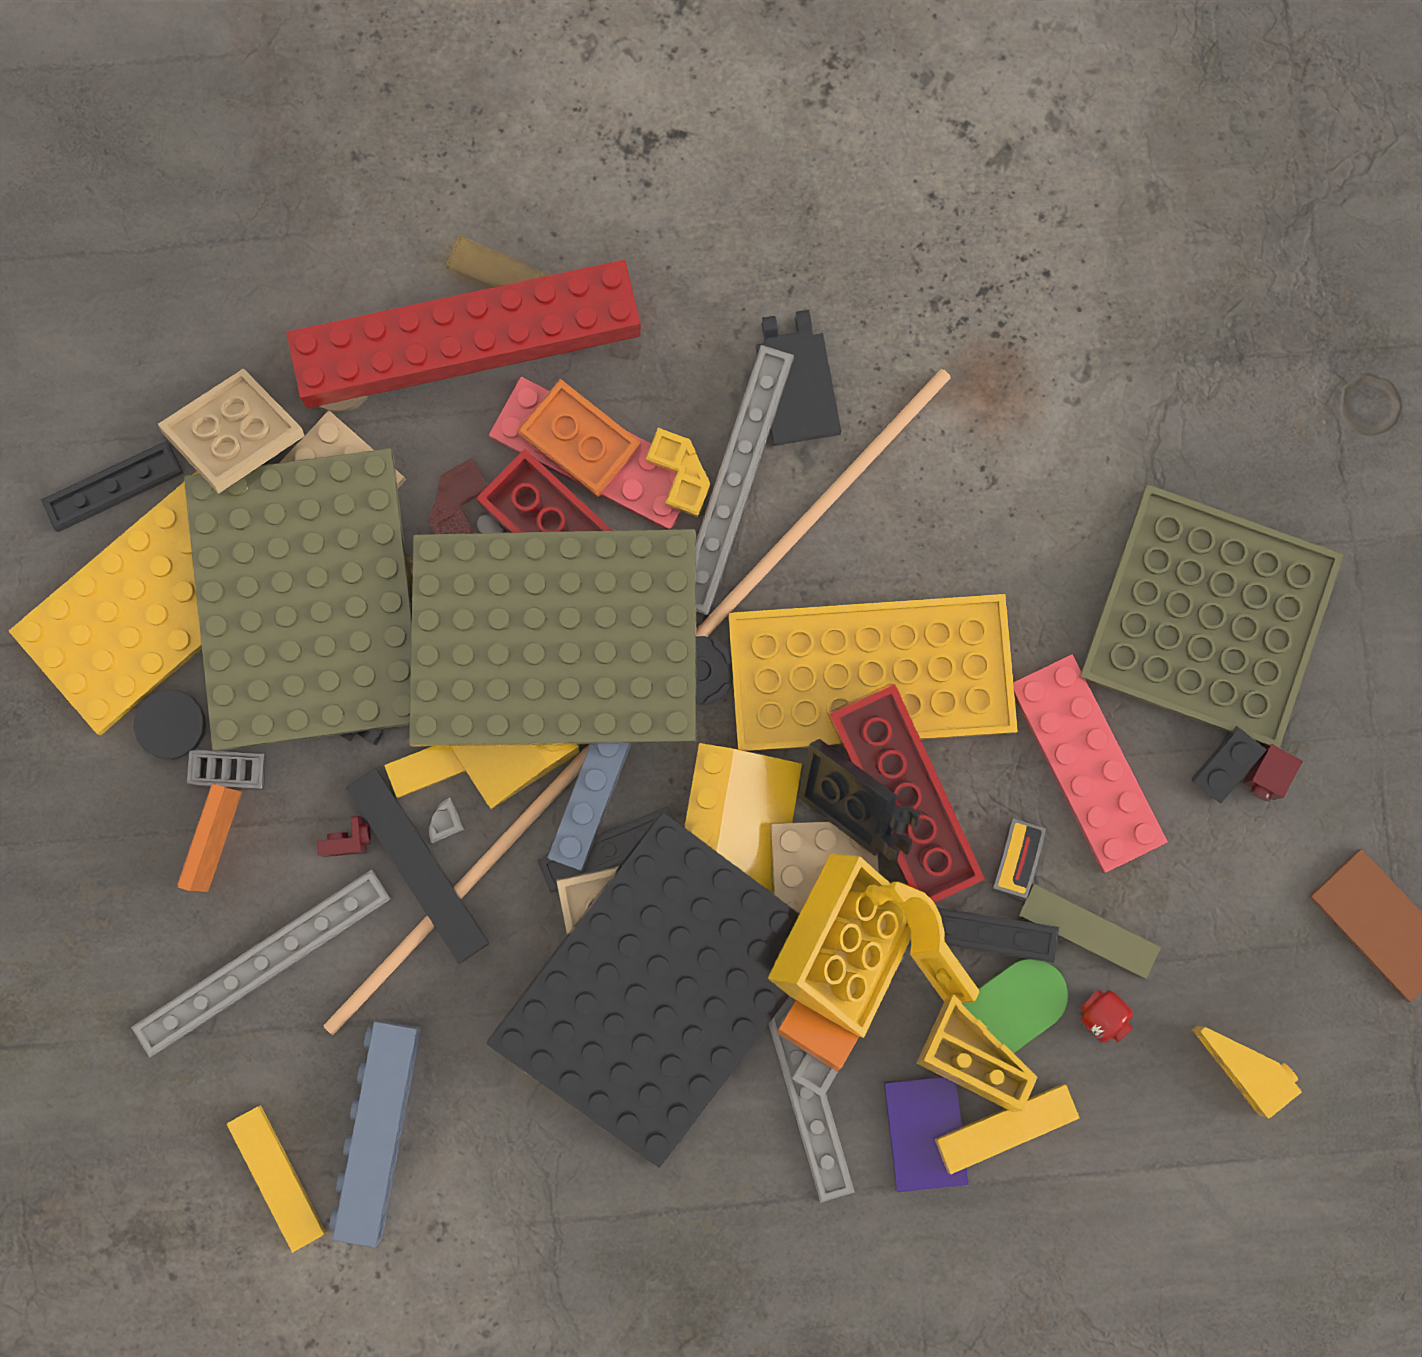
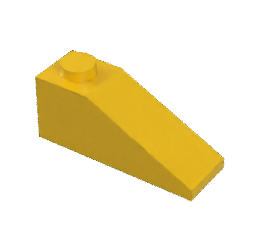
(1257, 1077)

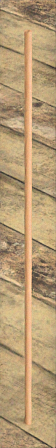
(704, 629)

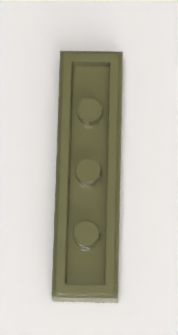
(1090, 931)

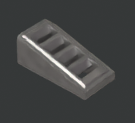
(195, 765)

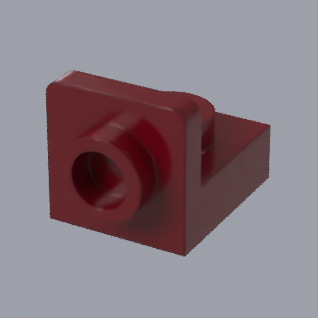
(339, 843)

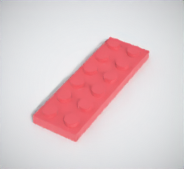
(637, 485)
(1088, 764)

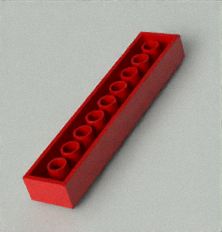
(464, 334)

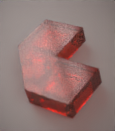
(455, 490)

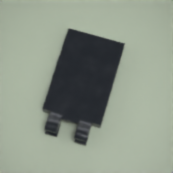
(808, 399)
(855, 802)

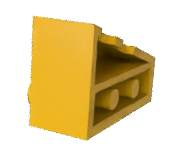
(974, 1059)

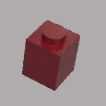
(1272, 774)

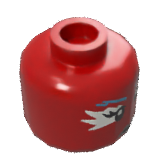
(1106, 1016)

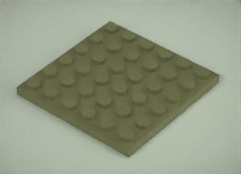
(1211, 616)

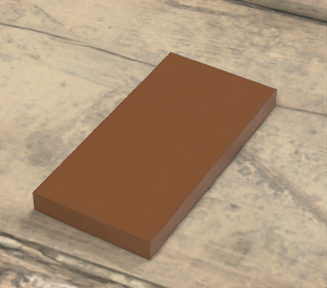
(1375, 920)

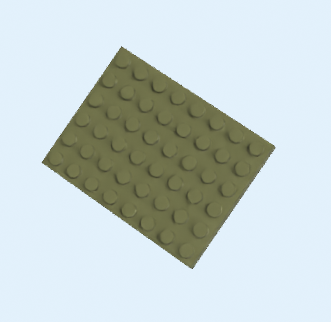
(302, 600)
(554, 638)

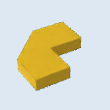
(679, 456)

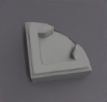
(445, 822)

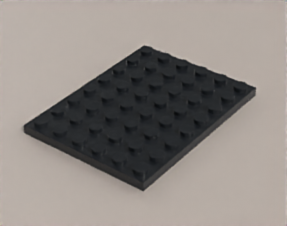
(653, 991)

